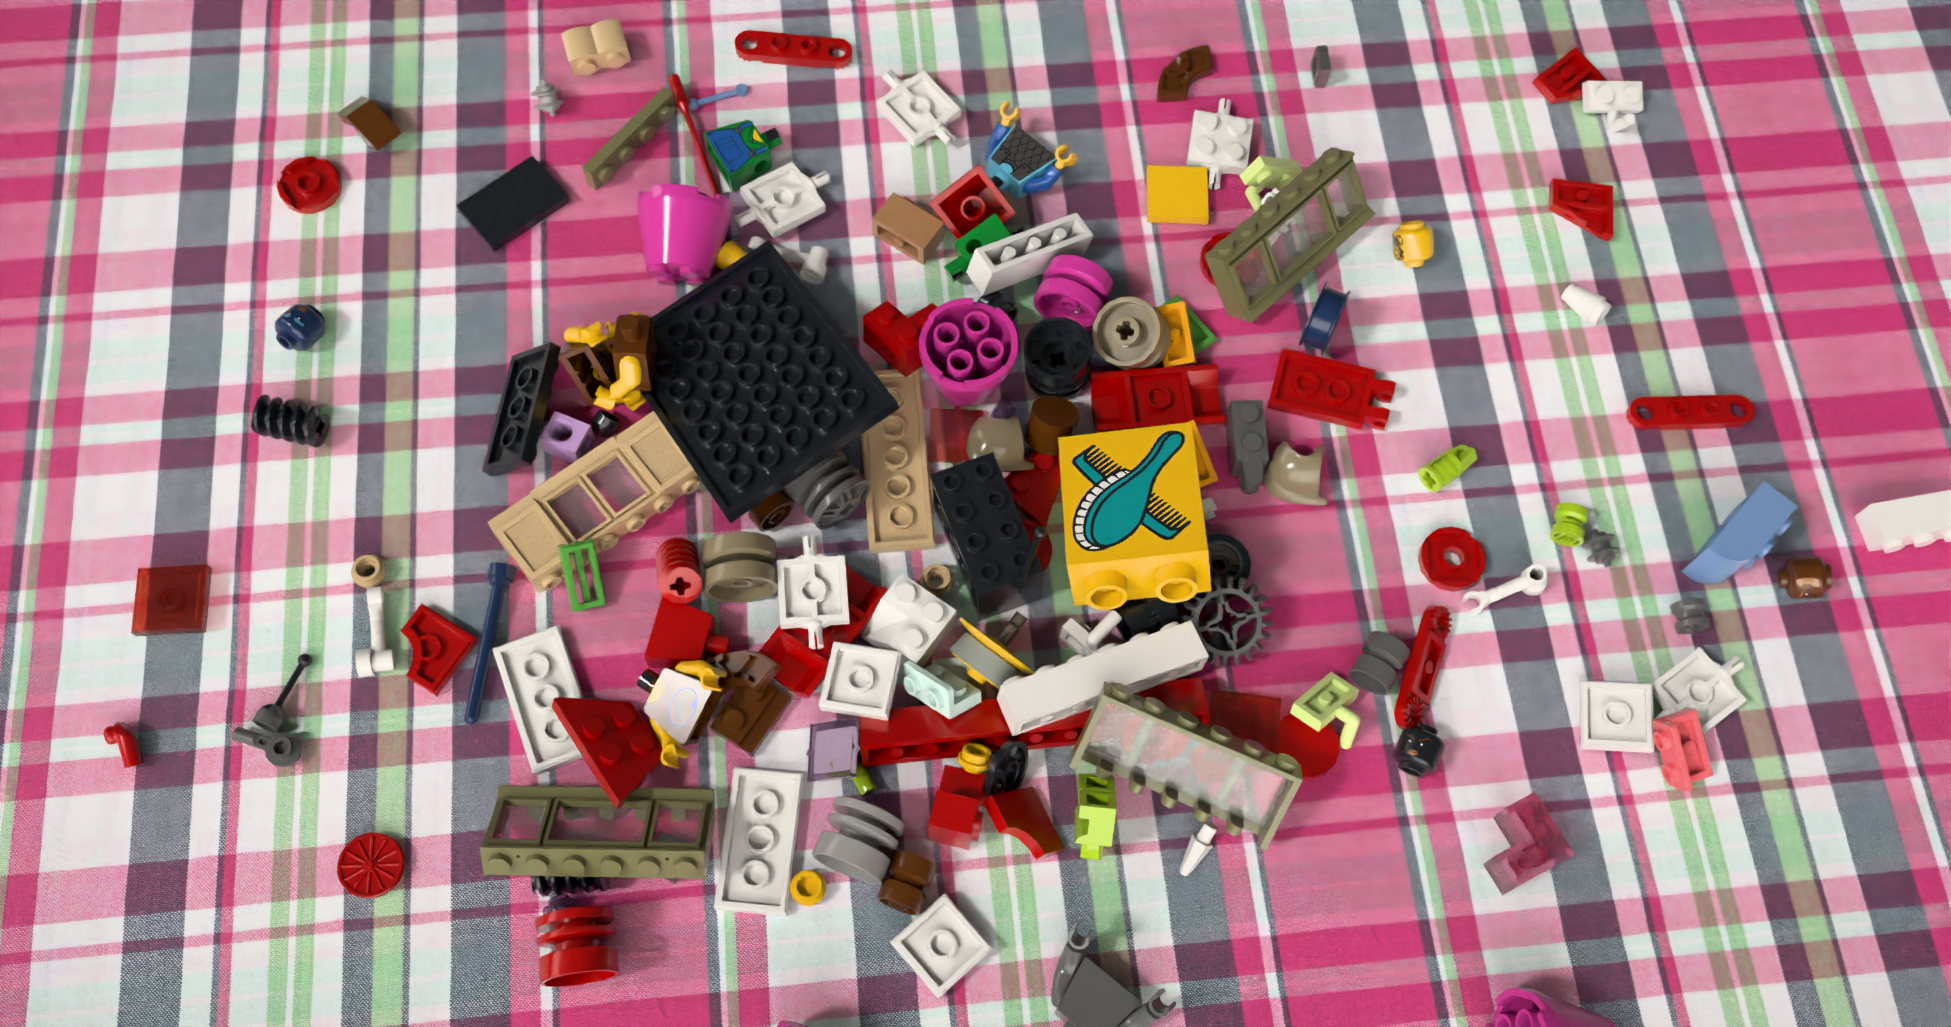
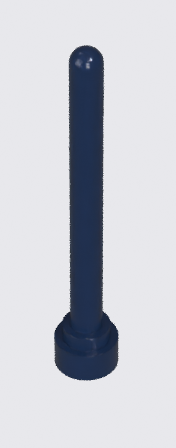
(500, 578)

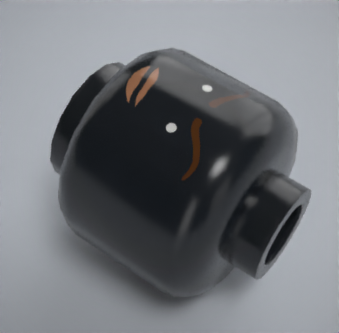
(1419, 750)

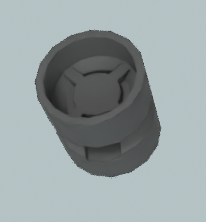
(1378, 664)

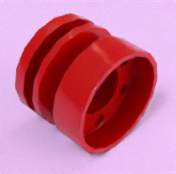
(576, 939)

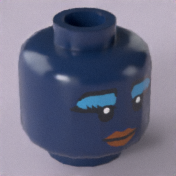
(300, 327)

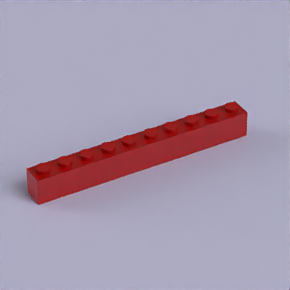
(925, 734)

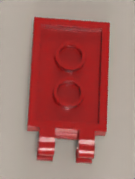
(1329, 391)

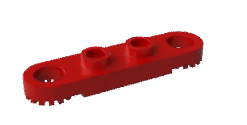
(793, 49)
(1690, 412)
(1422, 667)

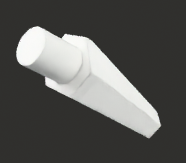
(1197, 848)

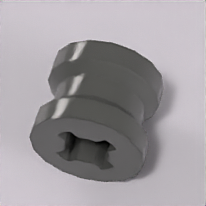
(1690, 616)

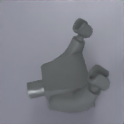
(1094, 999)

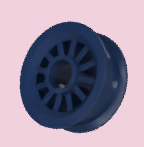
(1324, 318)

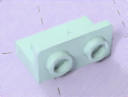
(940, 689)

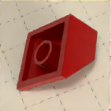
(971, 202)

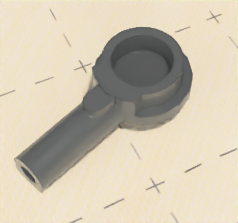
(280, 750)

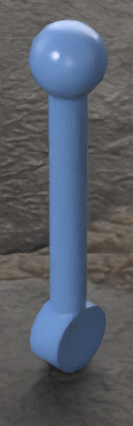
(741, 91)

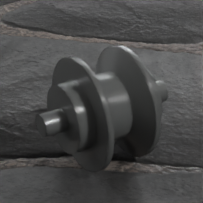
(1601, 548)

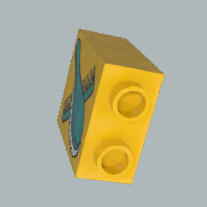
(1133, 516)

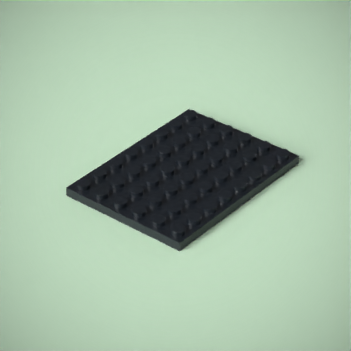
(758, 381)

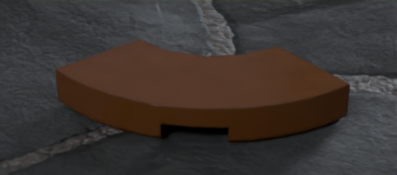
(1182, 72)
(746, 669)

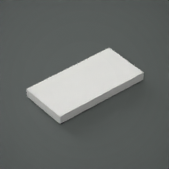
(533, 675)
(759, 842)

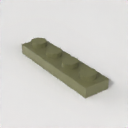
(629, 139)

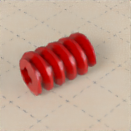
(678, 570)

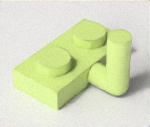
(1268, 173)
(1325, 702)

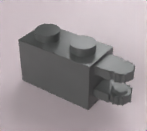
(1247, 443)

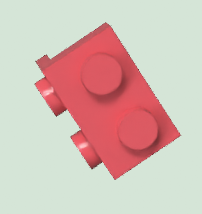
(1682, 748)

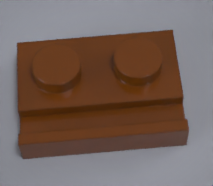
(750, 717)

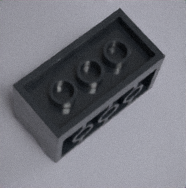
(985, 535)

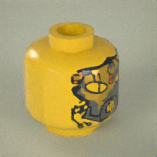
(1413, 243)

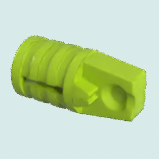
(1446, 467)

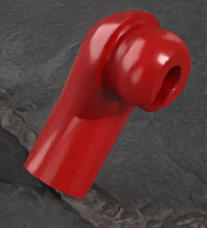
(127, 743)

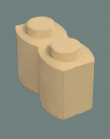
(596, 47)

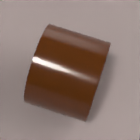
(1047, 421)

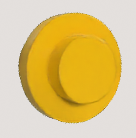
(974, 758)
(808, 888)

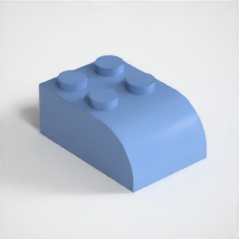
(1742, 536)

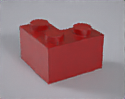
(896, 335)
(956, 807)

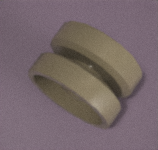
(1114, 329)
(739, 567)

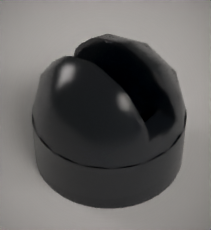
(606, 422)

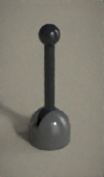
(272, 716)

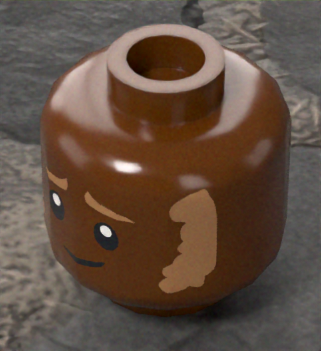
(1805, 577)

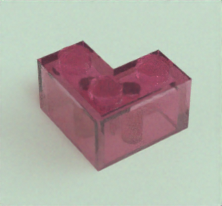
(1534, 844)

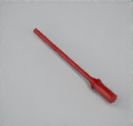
(682, 103)

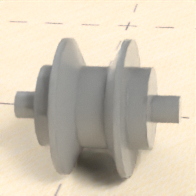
(548, 97)

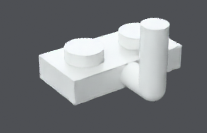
(1613, 99)
(1085, 640)

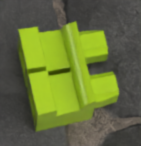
(1094, 815)

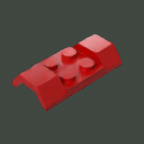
(1155, 397)
(805, 667)

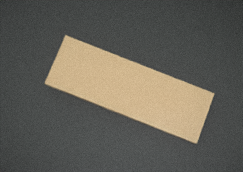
(898, 471)

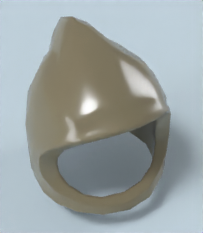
(1000, 437)
(1295, 476)

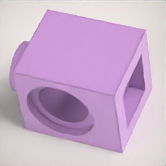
(572, 448)

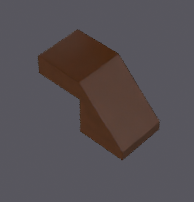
(369, 123)

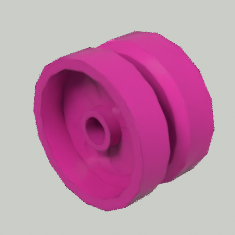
(1073, 290)

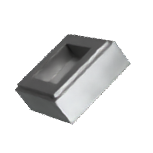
(1320, 66)

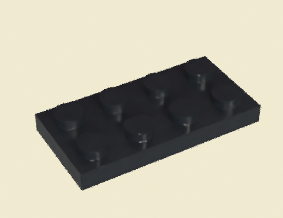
(522, 410)

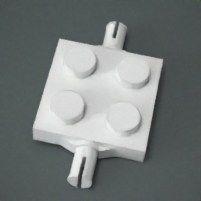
(918, 108)
(1219, 142)
(782, 199)
(812, 591)
(1701, 686)

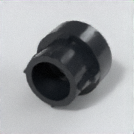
(1145, 616)

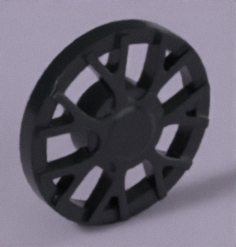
(1006, 771)

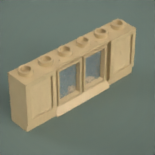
(595, 498)

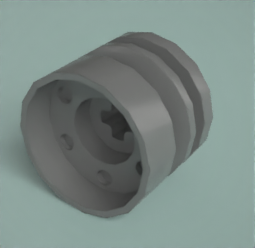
(829, 490)

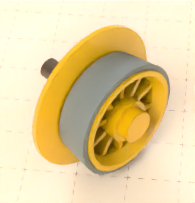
(990, 656)

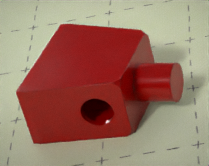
(683, 635)

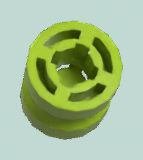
(1569, 524)

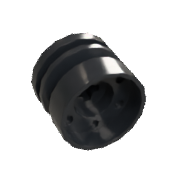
(1062, 345)

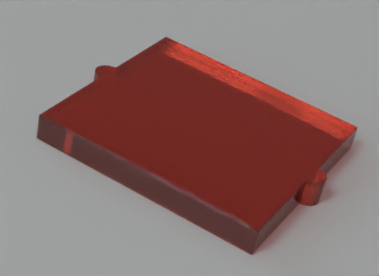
(949, 434)

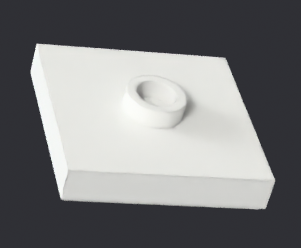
(860, 681)
(1616, 716)
(941, 945)

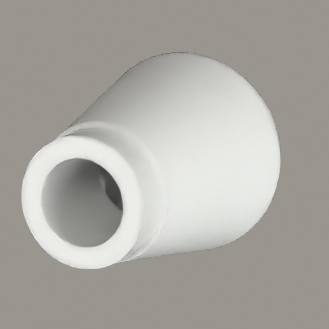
(1586, 304)

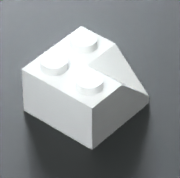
(910, 621)

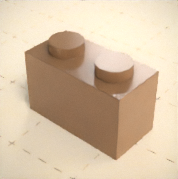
(908, 228)

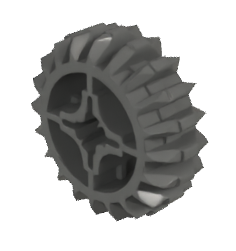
(1242, 617)

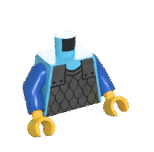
(1019, 161)

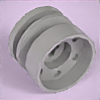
(861, 833)

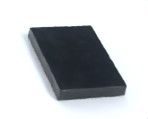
(513, 203)

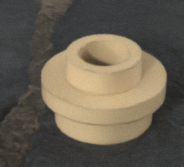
(367, 562)
(938, 571)

